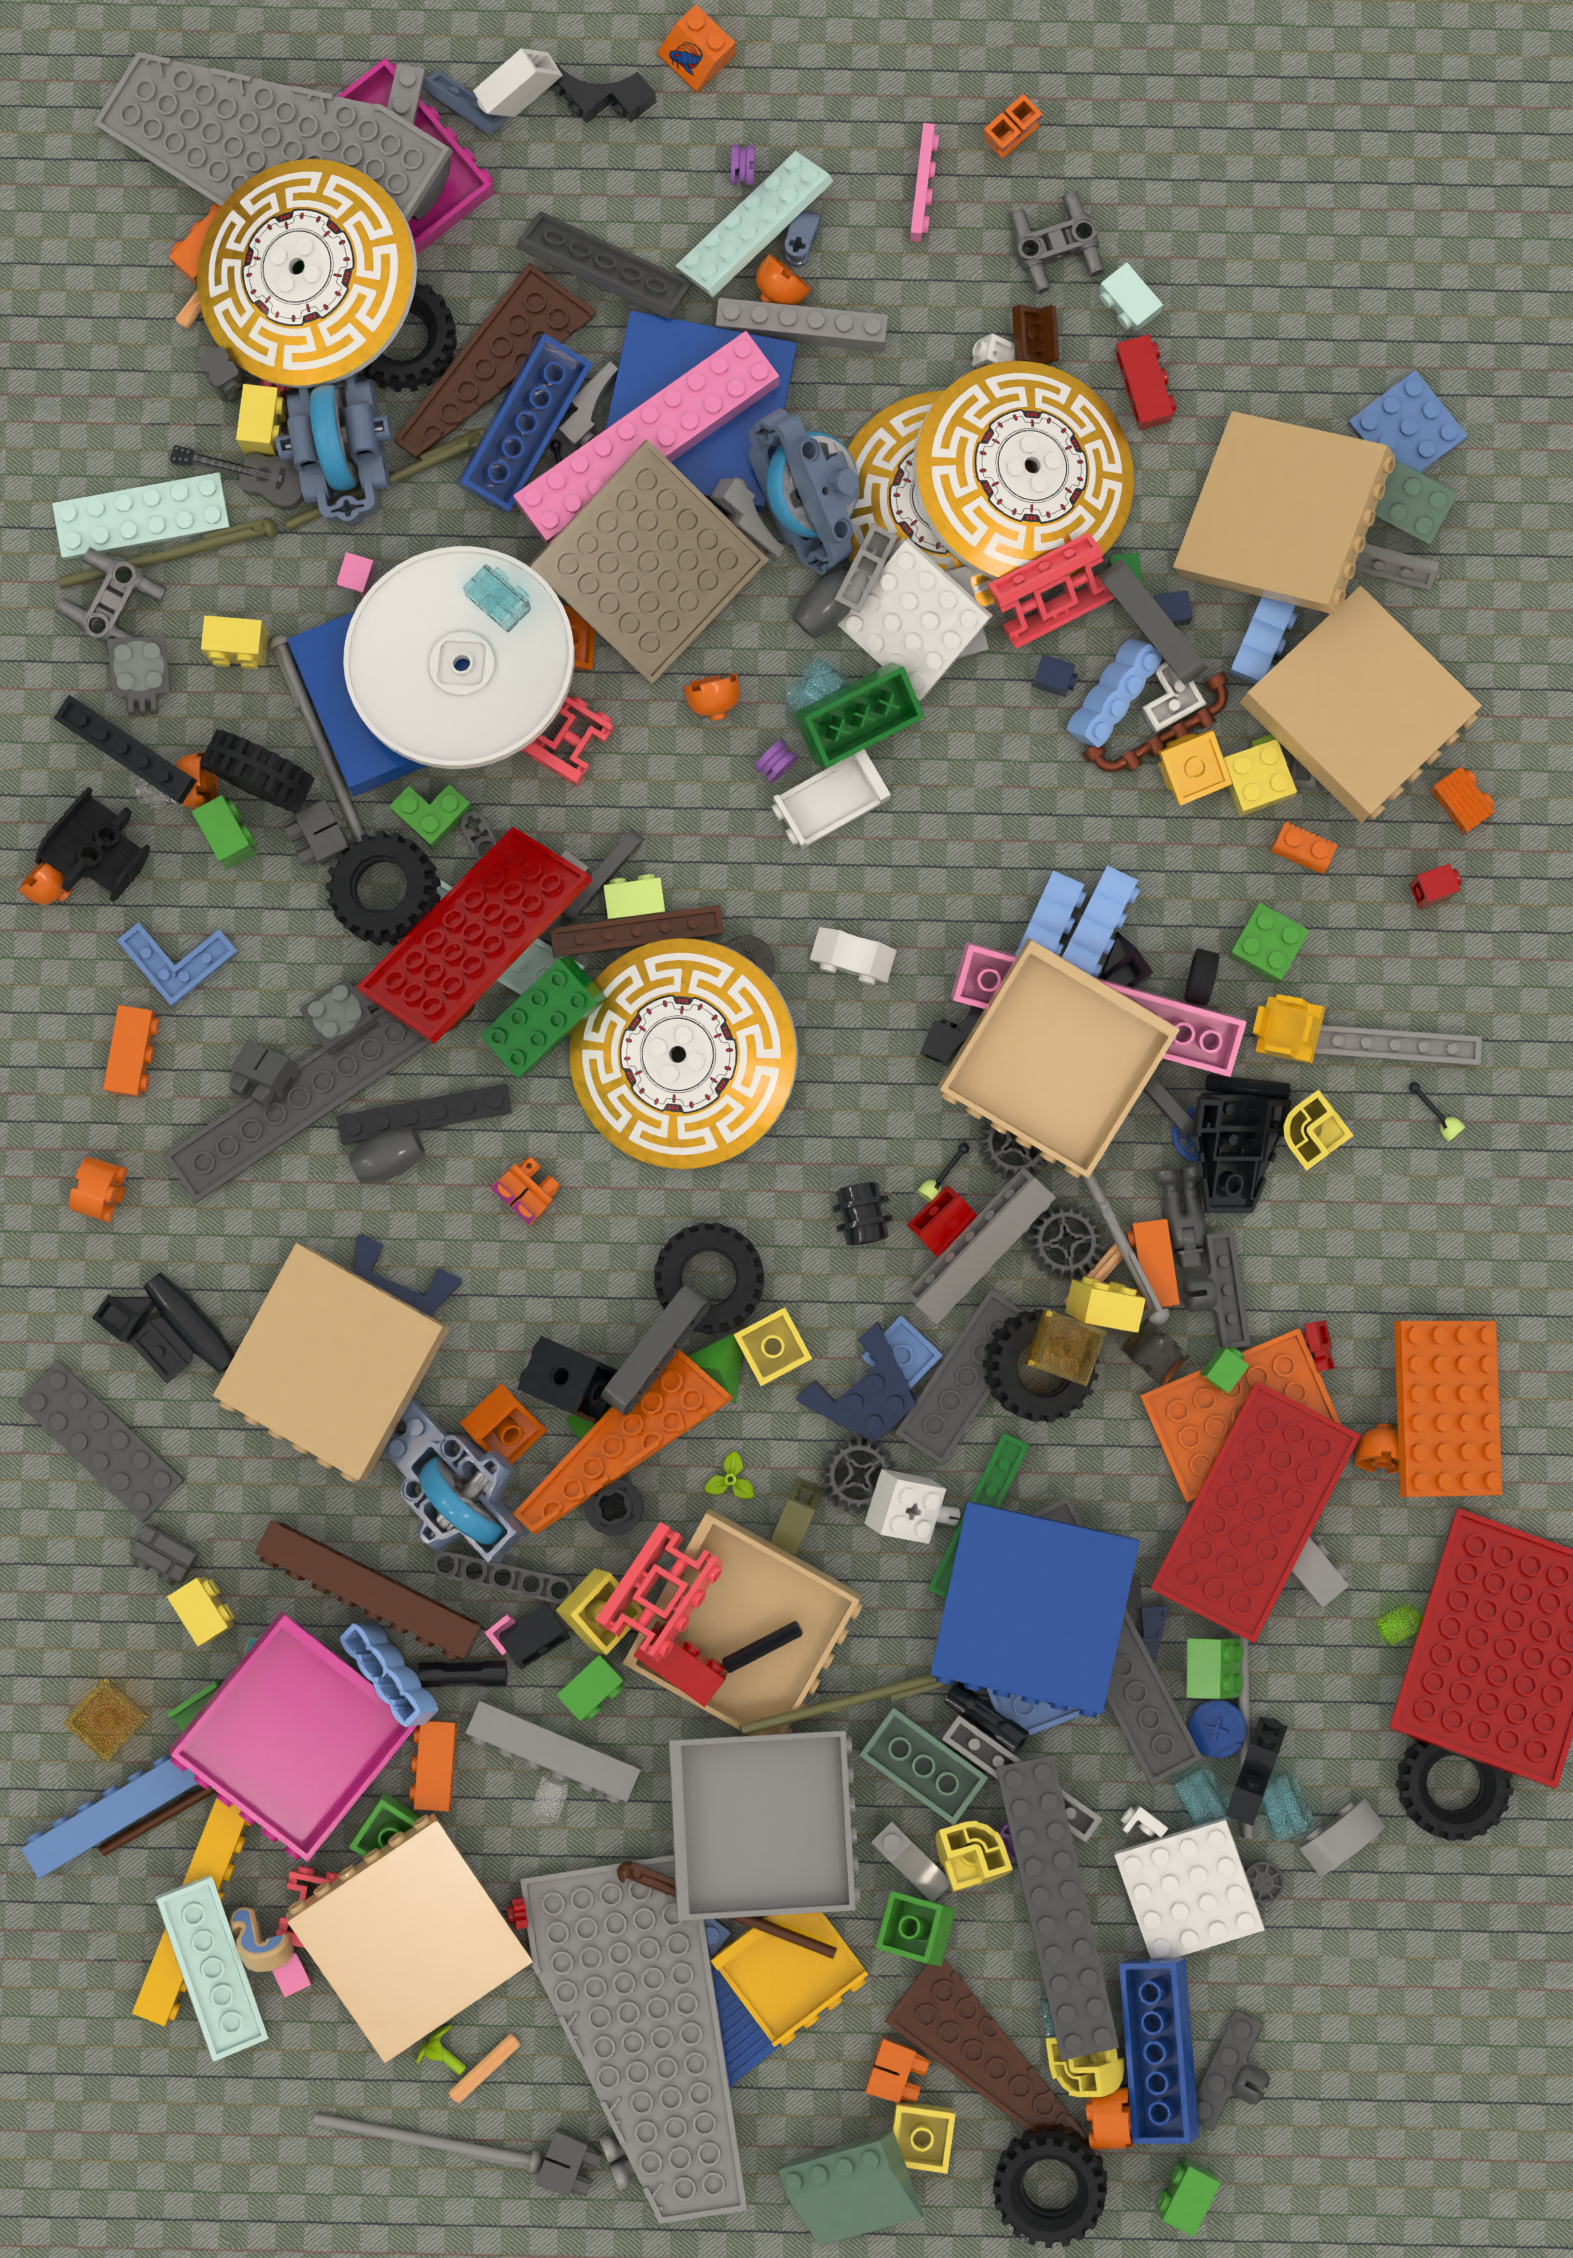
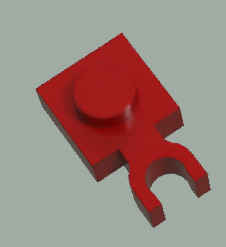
(1319, 1341)
(517, 1913)

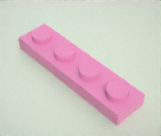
(926, 170)

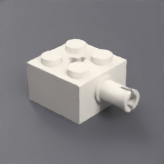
(908, 1507)

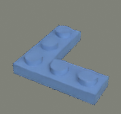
(180, 979)

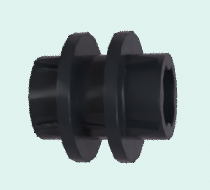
(862, 1213)
(632, 1500)

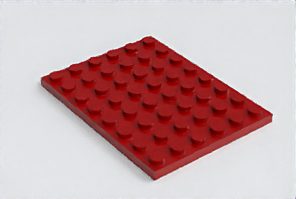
(1495, 1652)

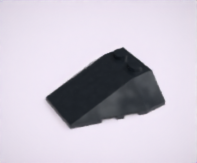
(1235, 1146)

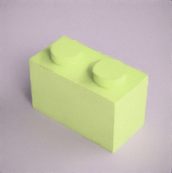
(634, 897)

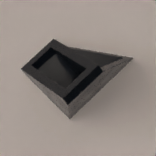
(1125, 964)
(123, 1315)

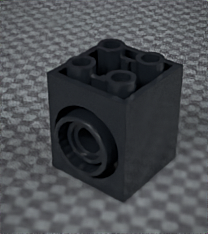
(566, 1379)

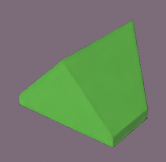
(722, 1363)

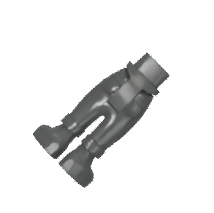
(1186, 1229)

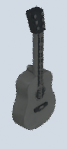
(258, 475)

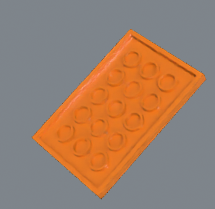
(1448, 1408)
(1196, 1416)

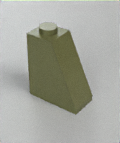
(796, 1516)

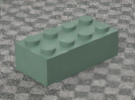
(1415, 501)
(923, 1765)

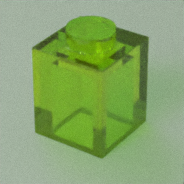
(1398, 1623)

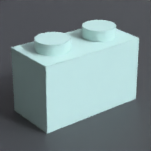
(1129, 298)

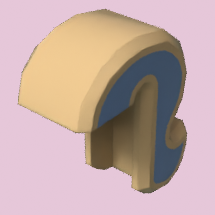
(255, 1953)

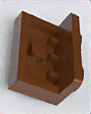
(1035, 334)

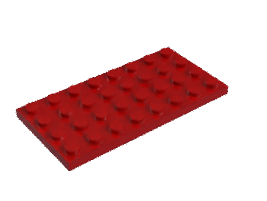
(473, 934)
(1255, 1512)

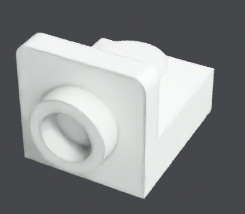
(992, 350)
(1148, 1824)

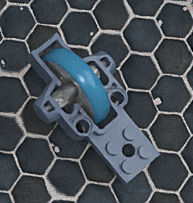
(452, 1487)

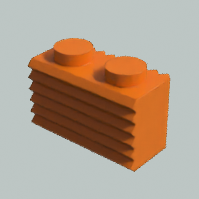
(1463, 799)
(1304, 848)

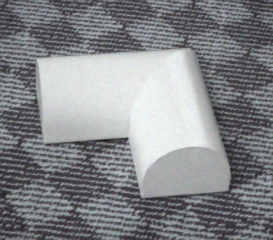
(1175, 704)

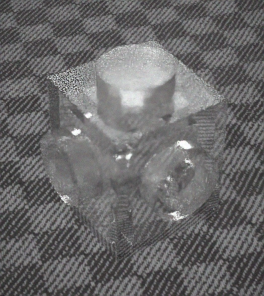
(151, 796)

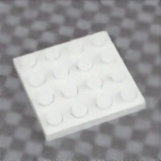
(916, 618)
(1189, 1890)

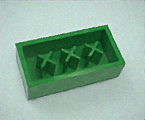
(859, 715)
(543, 1016)

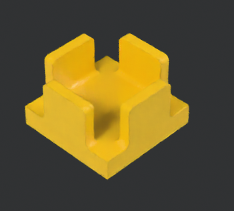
(1193, 767)
(1288, 1028)

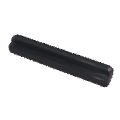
(1248, 1086)
(762, 1647)

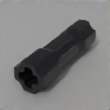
(457, 1674)
(1004, 1730)

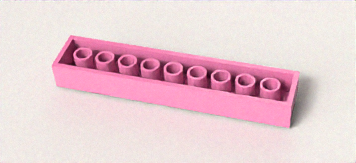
(670, 420)
(1205, 1036)

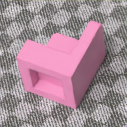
(356, 573)
(493, 1632)
(292, 1976)

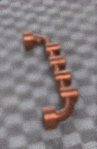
(1202, 718)

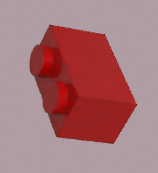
(1435, 886)
(942, 1221)

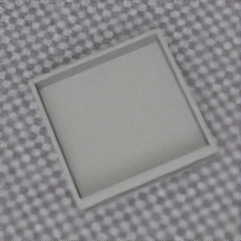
(763, 1825)

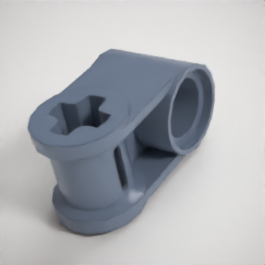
(801, 234)

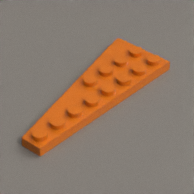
(619, 1442)

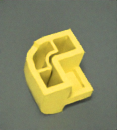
(1314, 1130)
(971, 1855)
(1086, 2075)

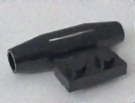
(180, 1332)

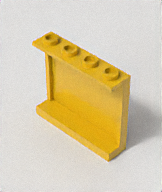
(785, 1982)

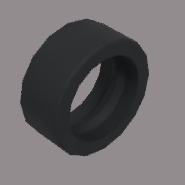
(1201, 977)

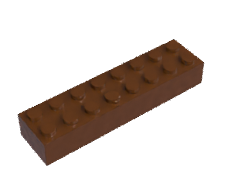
(370, 1589)

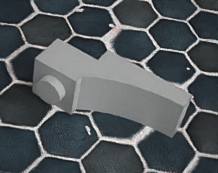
(580, 427)
(738, 501)
(866, 568)
(911, 1861)

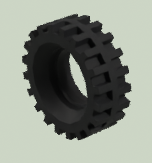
(435, 355)
(257, 771)
(414, 906)
(736, 1249)
(1006, 1384)
(1445, 1823)
(1042, 2223)

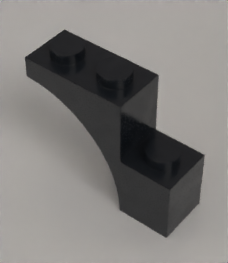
(585, 99)
(946, 1039)
(1256, 1770)

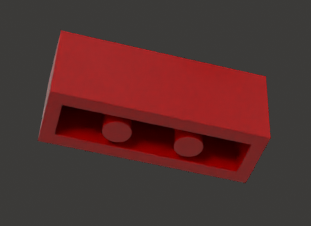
(1145, 382)
(686, 1668)

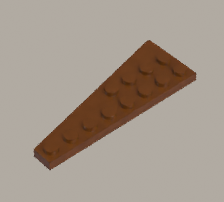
(494, 356)
(961, 2035)

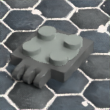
(139, 670)
(339, 1015)

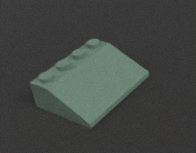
(851, 2188)

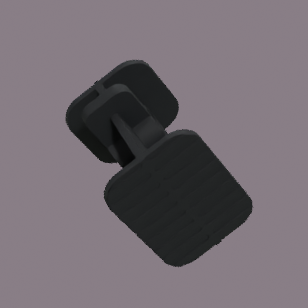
(79, 835)

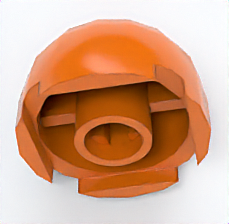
(779, 283)
(713, 695)
(206, 786)
(44, 885)
(1378, 1449)

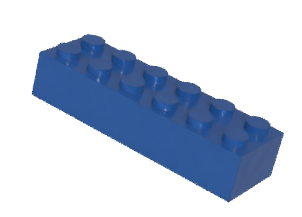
(524, 423)
(1159, 2051)

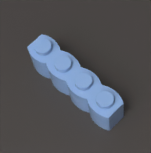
(1263, 639)
(1112, 696)
(1054, 912)
(1100, 919)
(391, 1678)

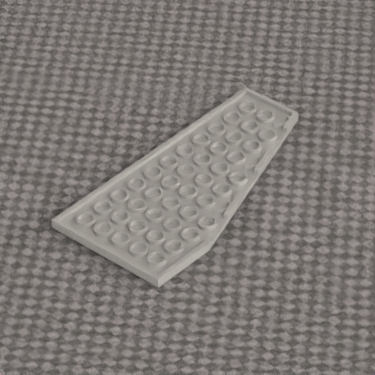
(227, 127)
(646, 2028)

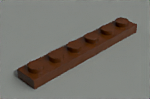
(635, 931)

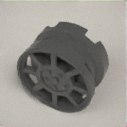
(1265, 1880)

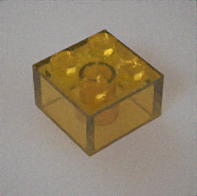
(1065, 1347)
(106, 1719)

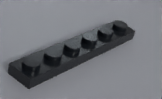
(125, 749)
(426, 1113)

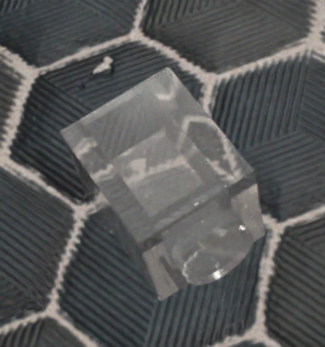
(549, 1801)

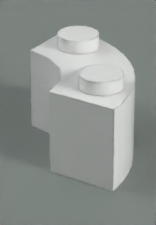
(852, 955)

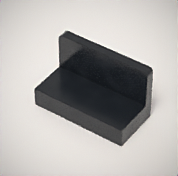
(534, 1636)

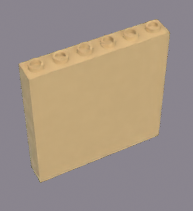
(1284, 512)
(1362, 705)
(1057, 1059)
(330, 1363)
(753, 1597)
(408, 1937)

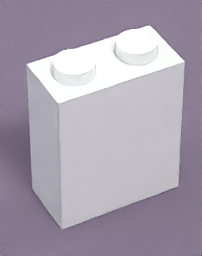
(517, 83)

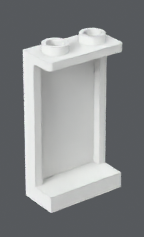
(830, 799)

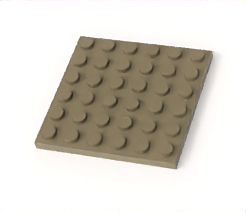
(648, 561)

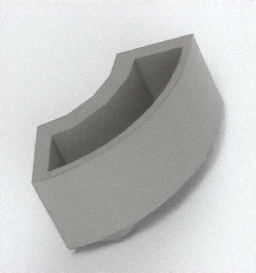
(1341, 1837)

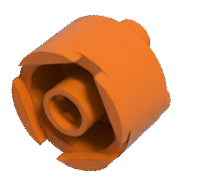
(98, 1189)
(1110, 2121)

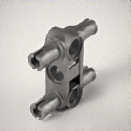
(1056, 242)
(111, 596)

